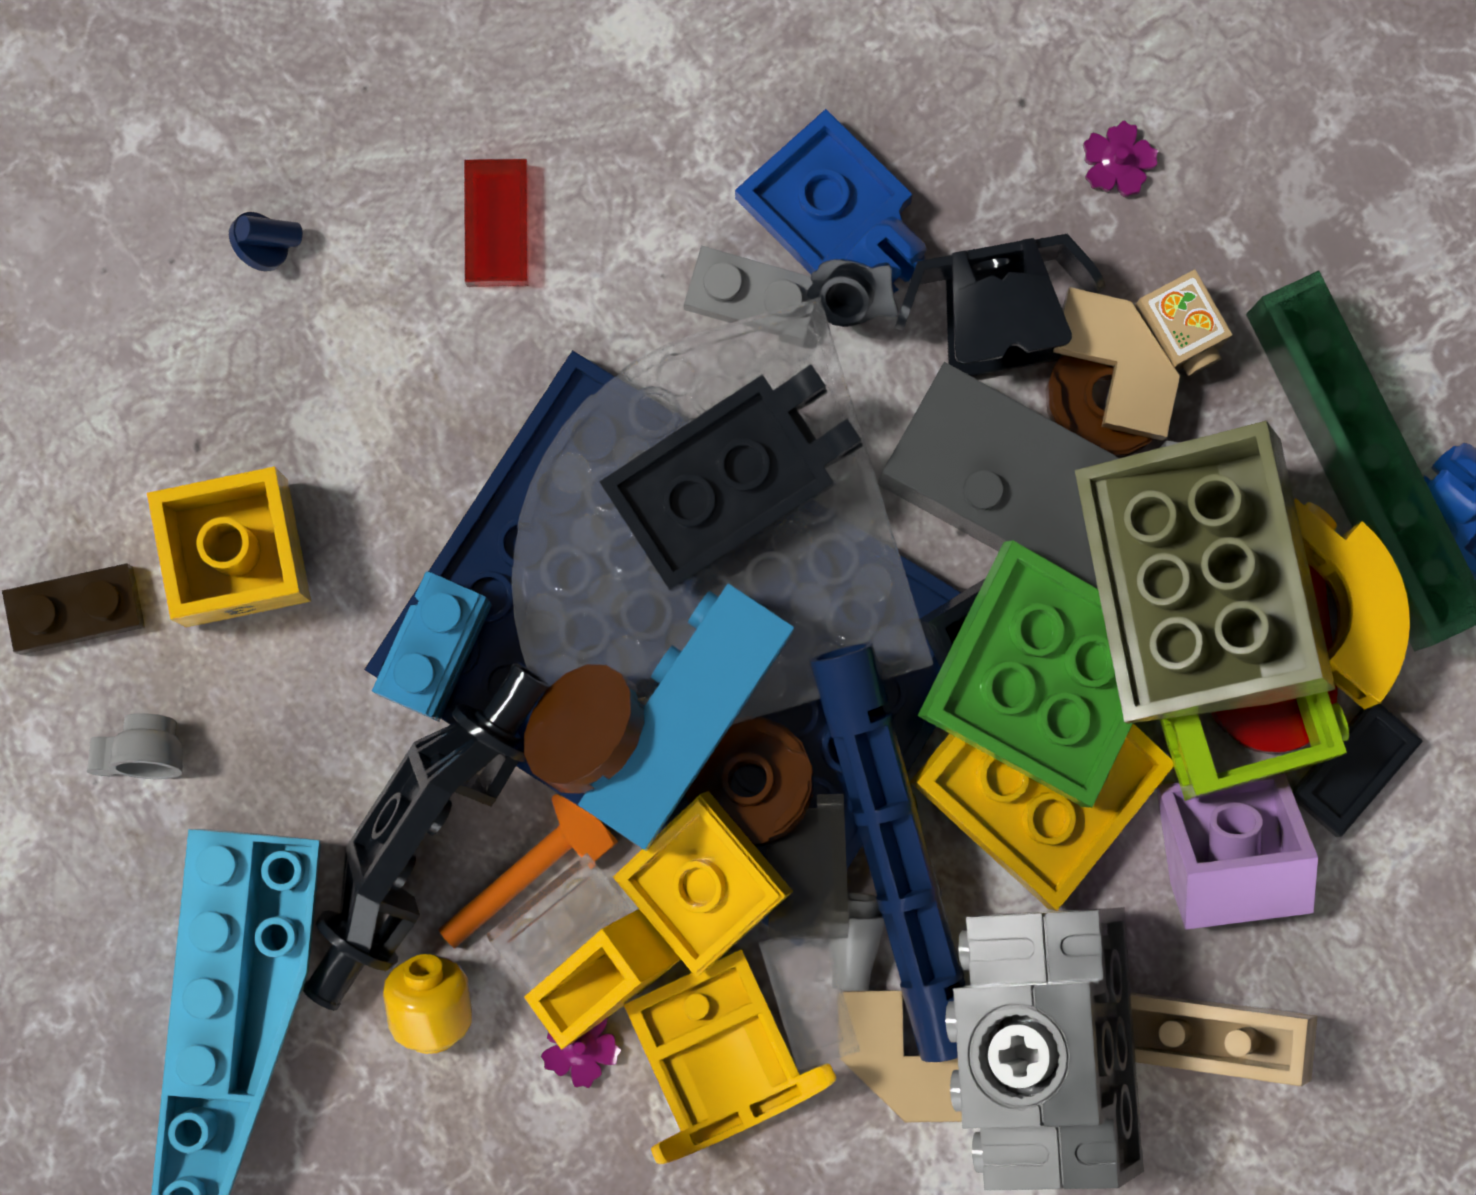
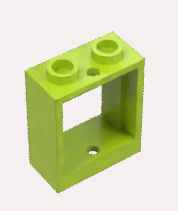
(1195, 768)

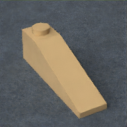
(1224, 1038)

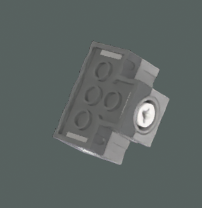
(1047, 1050)

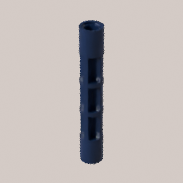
(892, 840)

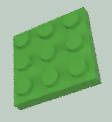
(1034, 677)

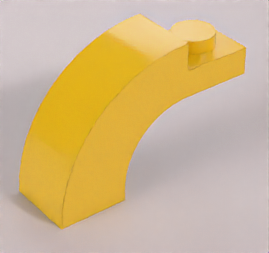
(1368, 600)

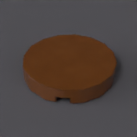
(583, 728)

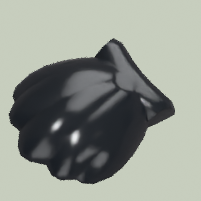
(853, 291)

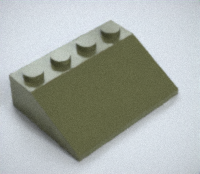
(1204, 576)

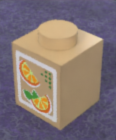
(1185, 323)

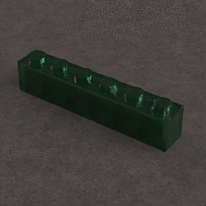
(1365, 453)

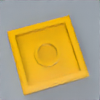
(702, 883)

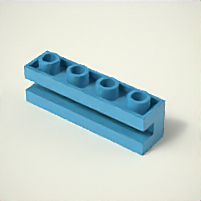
(689, 712)

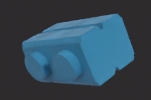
(432, 646)

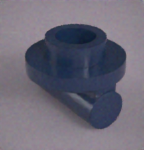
(262, 240)

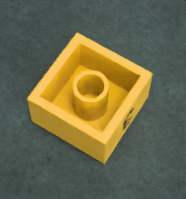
(228, 547)

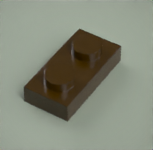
(73, 609)

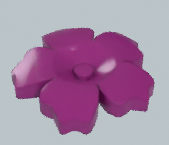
(1118, 160)
(583, 1056)

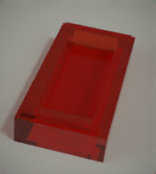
(496, 222)

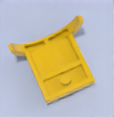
(718, 1056)

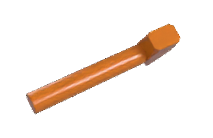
(575, 830)

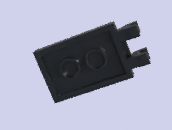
(728, 476)

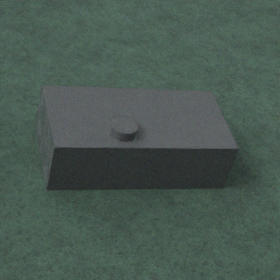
(995, 471)

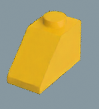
(601, 977)

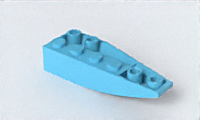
(232, 998)

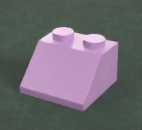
(1238, 853)

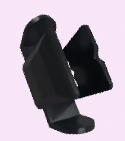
(1003, 302)

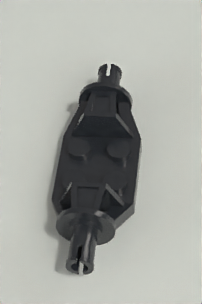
(406, 810)

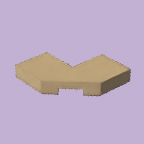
(1143, 376)
(904, 1082)

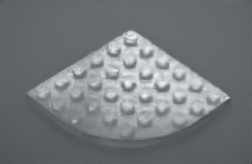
(826, 569)

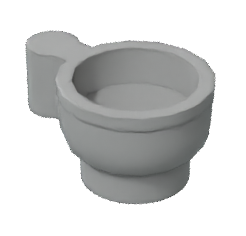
(142, 750)

